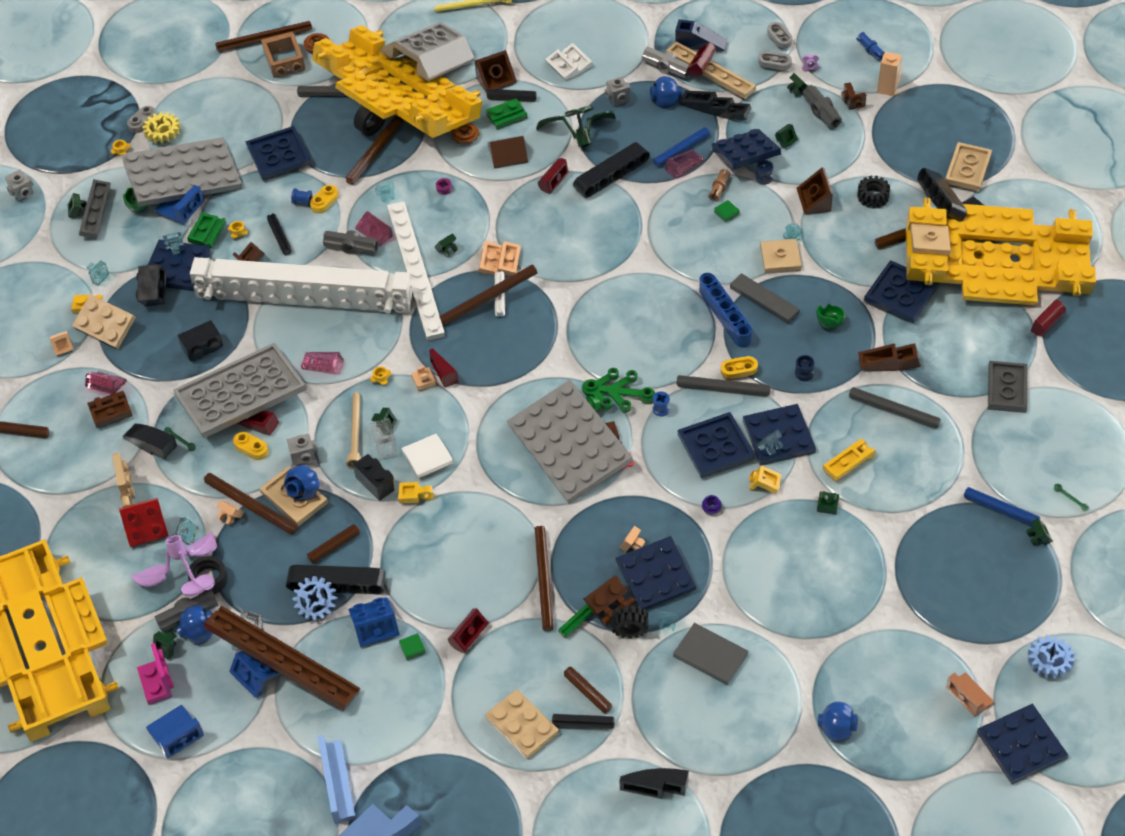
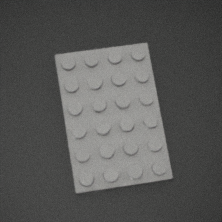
(173, 170)
(239, 390)
(569, 441)

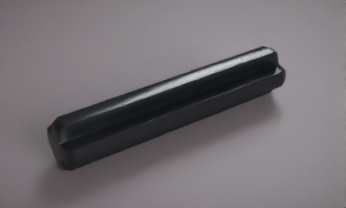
(521, 95)
(279, 234)
(583, 721)

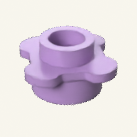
(807, 59)

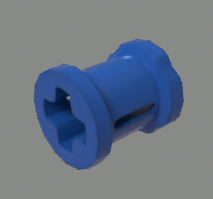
(301, 197)
(661, 402)

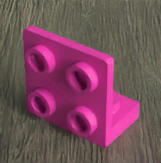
(156, 678)

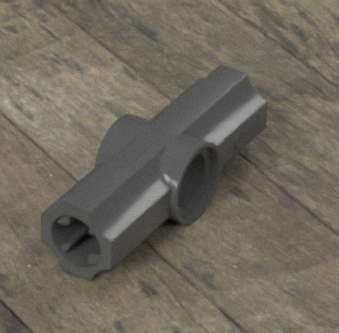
(822, 106)
(350, 242)
(171, 617)

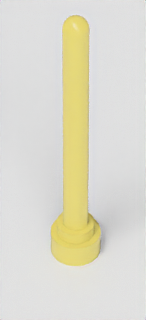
(439, 8)

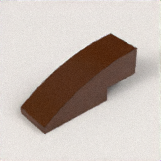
(890, 358)

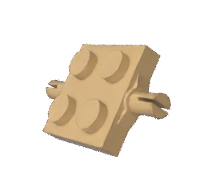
(123, 480)

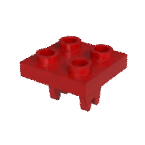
(143, 522)

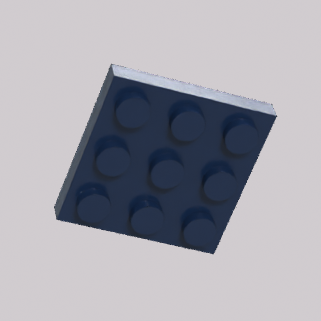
(746, 149)
(278, 152)
(178, 265)
(899, 295)
(792, 426)
(715, 444)
(655, 573)
(1022, 743)

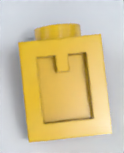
(765, 479)

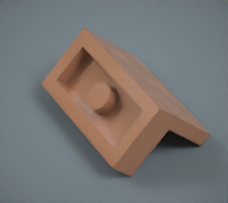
(969, 693)

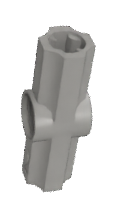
(666, 62)

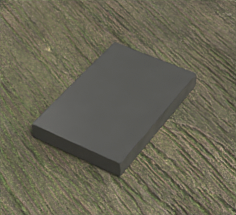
(1007, 386)
(710, 653)

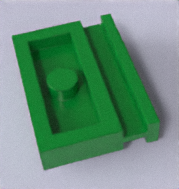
(506, 113)
(206, 230)

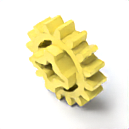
(163, 127)

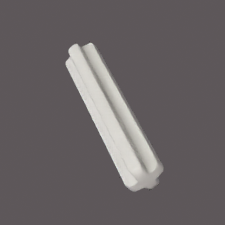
(499, 300)

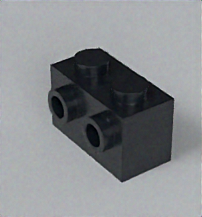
(151, 285)
(200, 340)
(374, 477)

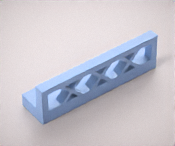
(336, 780)

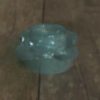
(792, 231)

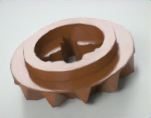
(311, 39)
(469, 128)

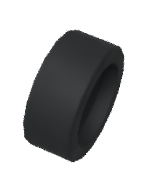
(361, 118)
(210, 562)

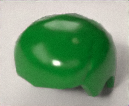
(130, 201)
(830, 316)

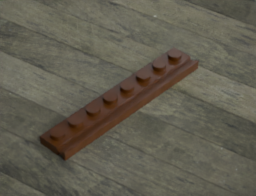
(282, 658)

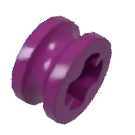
(448, 188)

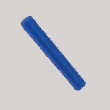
(681, 146)
(1000, 506)

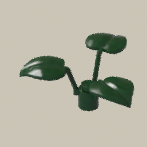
(581, 135)

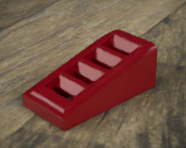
(444, 370)
(266, 426)

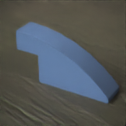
(376, 823)

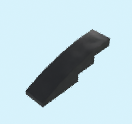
(718, 106)

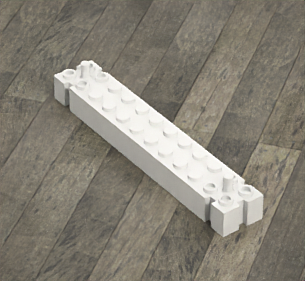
(302, 285)

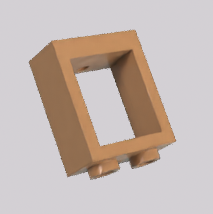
(279, 44)

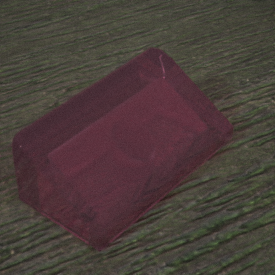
(374, 228)
(104, 382)

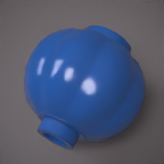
(665, 92)
(300, 480)
(192, 624)
(838, 721)

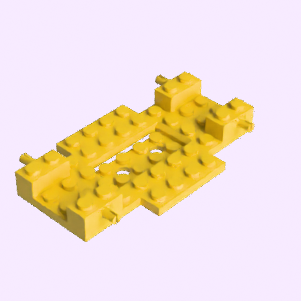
(364, 66)
(1053, 263)
(55, 683)

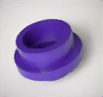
(711, 500)

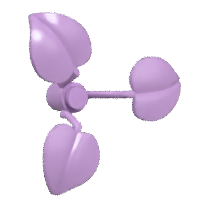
(178, 550)

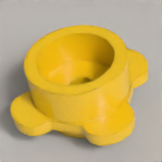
(120, 147)
(237, 229)
(380, 371)

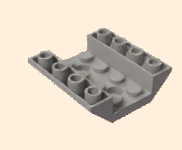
(435, 49)

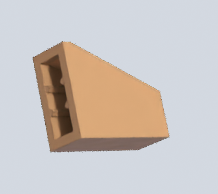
(889, 73)

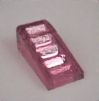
(686, 164)
(334, 364)

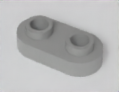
(779, 35)
(775, 60)
(137, 120)

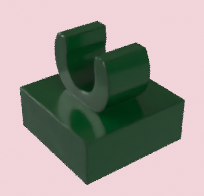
(797, 83)
(786, 135)
(76, 206)
(444, 244)
(384, 414)
(828, 502)
(1041, 532)
(165, 643)

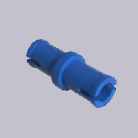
(870, 46)

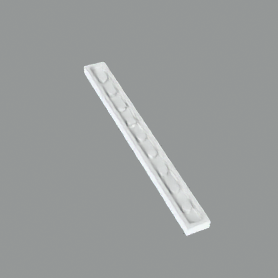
(414, 265)

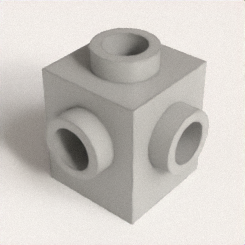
(617, 91)
(19, 185)
(302, 449)

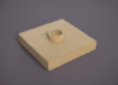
(930, 239)
(780, 255)

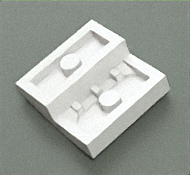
(569, 61)
(427, 455)

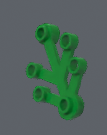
(596, 388)

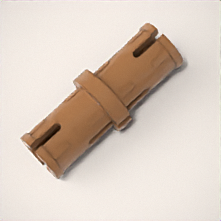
(719, 185)

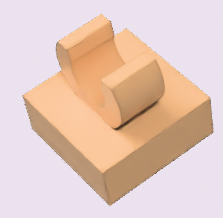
(61, 343)
(423, 378)
(229, 510)
(632, 540)

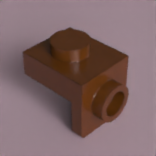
(851, 98)
(250, 253)

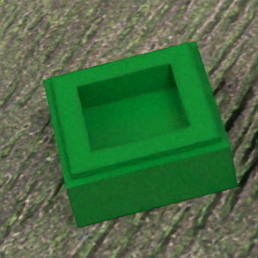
(726, 211)
(412, 646)

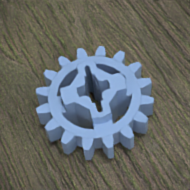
(318, 589)
(1061, 660)

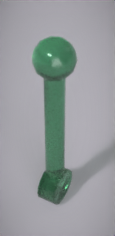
(191, 446)
(1058, 488)

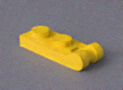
(848, 460)

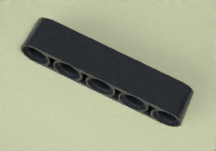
(611, 170)
(941, 194)
(343, 579)

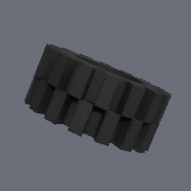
(873, 199)
(629, 621)

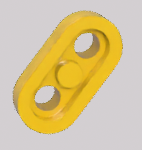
(324, 198)
(737, 367)
(247, 445)

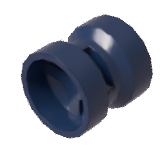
(764, 172)
(804, 368)

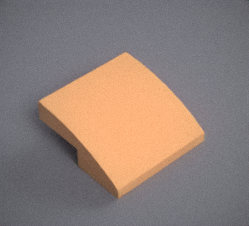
(499, 258)

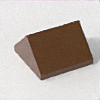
(494, 71)
(508, 152)
(816, 193)

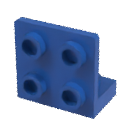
(182, 209)
(374, 621)
(251, 673)
(175, 731)

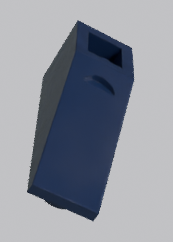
(696, 35)

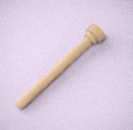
(354, 456)

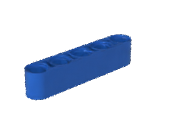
(725, 310)

